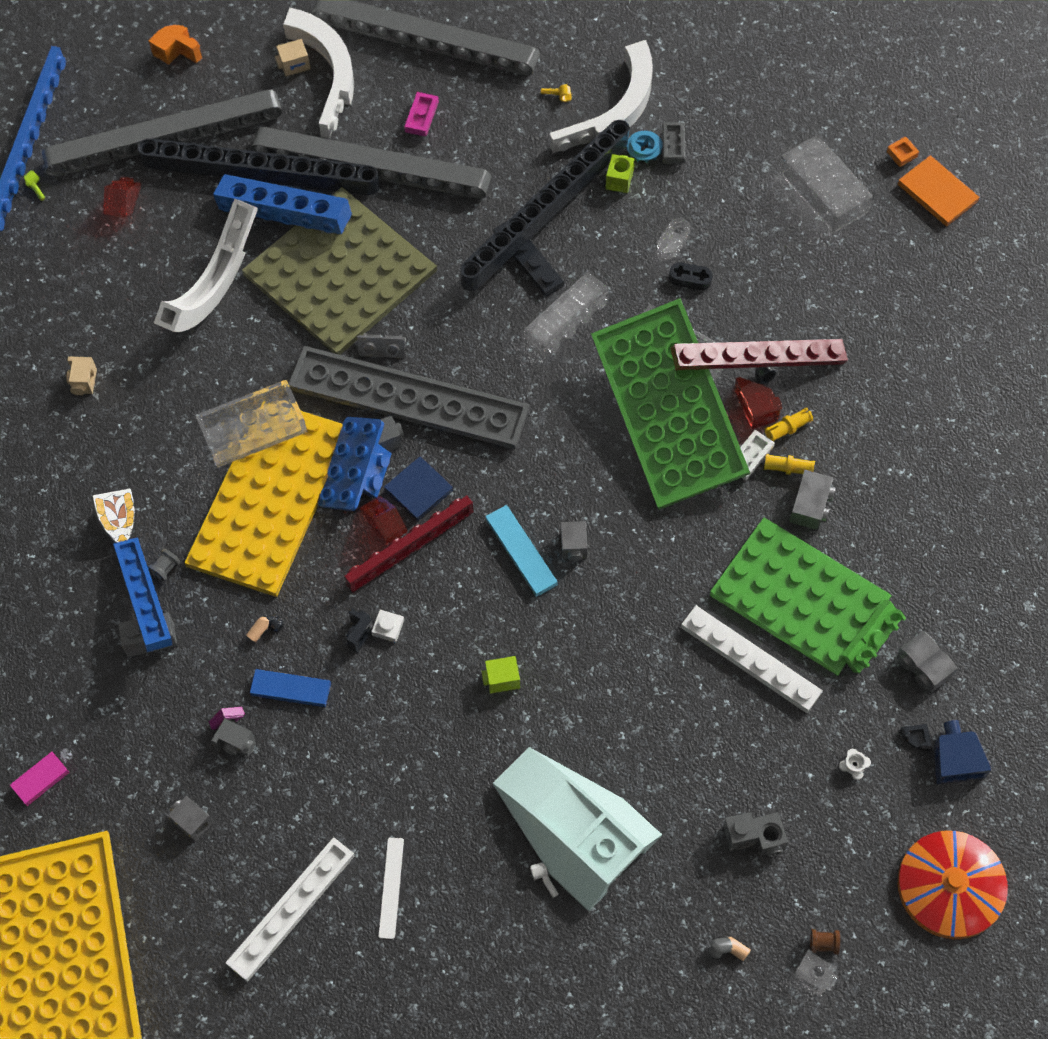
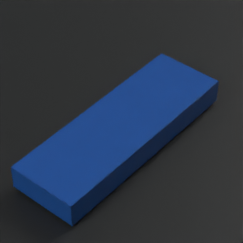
(290, 688)

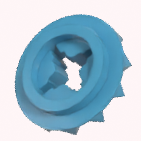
(640, 139)

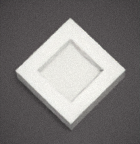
(387, 626)

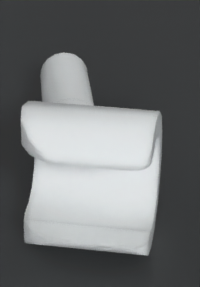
(540, 871)

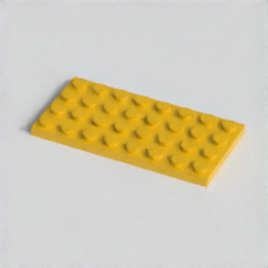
(266, 509)

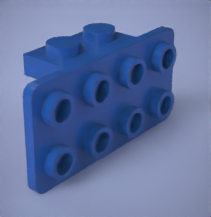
(355, 465)

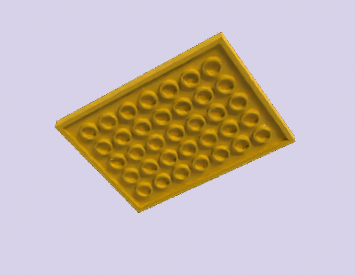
(64, 945)

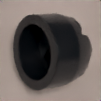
(765, 374)

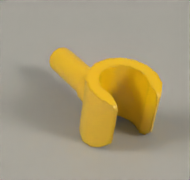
(563, 92)

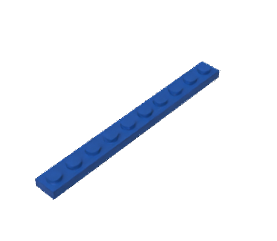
(29, 130)

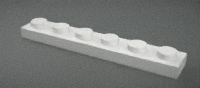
(751, 659)
(290, 909)

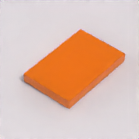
(938, 190)

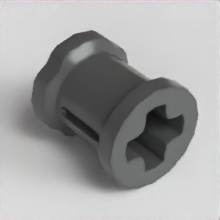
(164, 564)

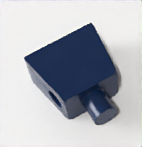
(959, 755)

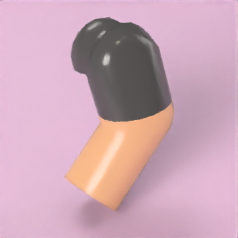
(728, 945)

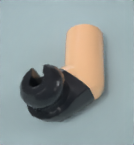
(265, 623)

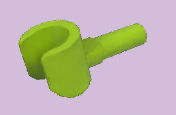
(31, 179)

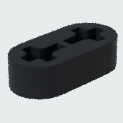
(690, 276)

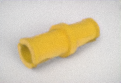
(789, 424)
(788, 464)

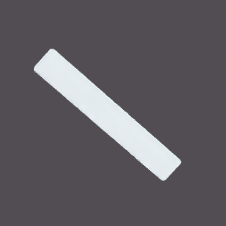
(391, 888)

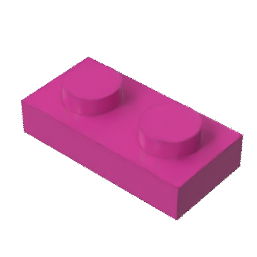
(421, 114)

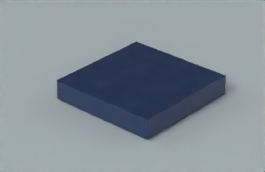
(418, 488)

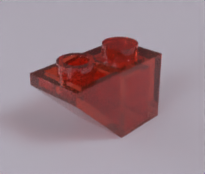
(121, 197)

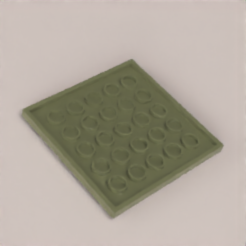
(338, 281)

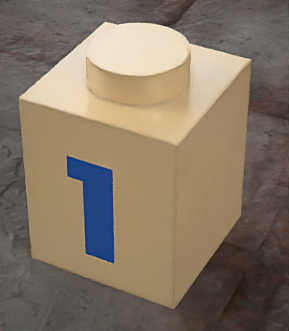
(292, 57)

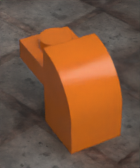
(173, 41)

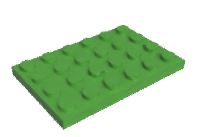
(798, 594)

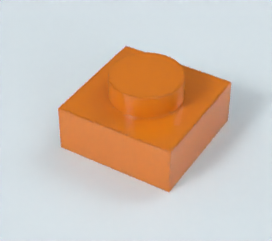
(902, 151)

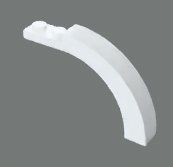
(329, 44)
(628, 109)
(214, 282)

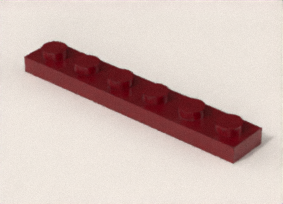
(403, 547)

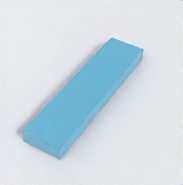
(521, 550)

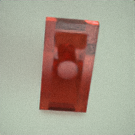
(757, 402)
(384, 519)

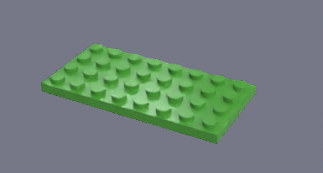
(669, 412)

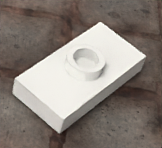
(755, 450)

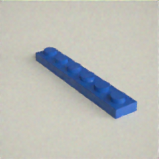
(142, 595)

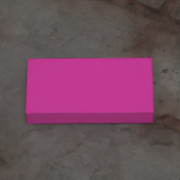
(39, 778)

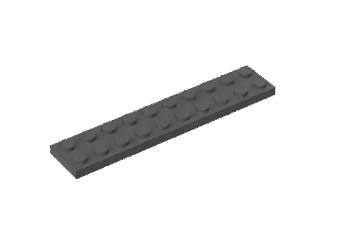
(409, 397)

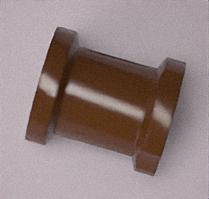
(825, 941)

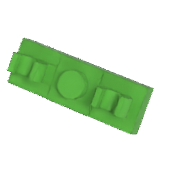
(872, 636)

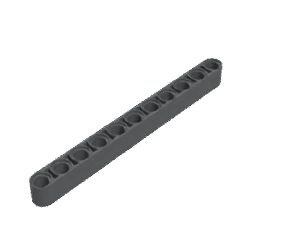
(428, 35)
(179, 127)
(390, 165)

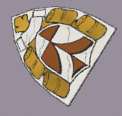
(115, 513)

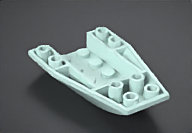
(574, 825)

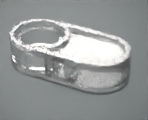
(671, 242)

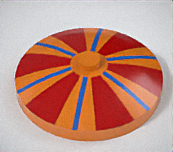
(952, 884)

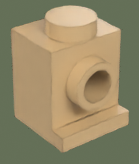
(81, 375)

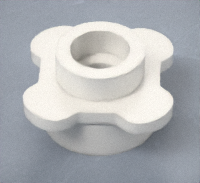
(862, 763)

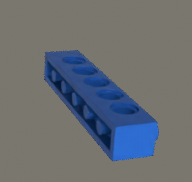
(285, 204)

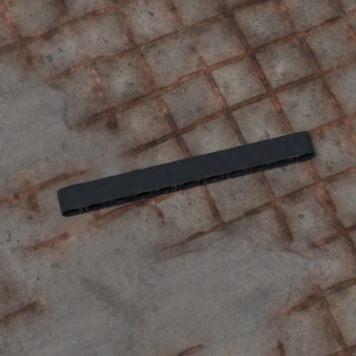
(259, 166)
(544, 205)

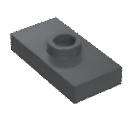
(673, 142)

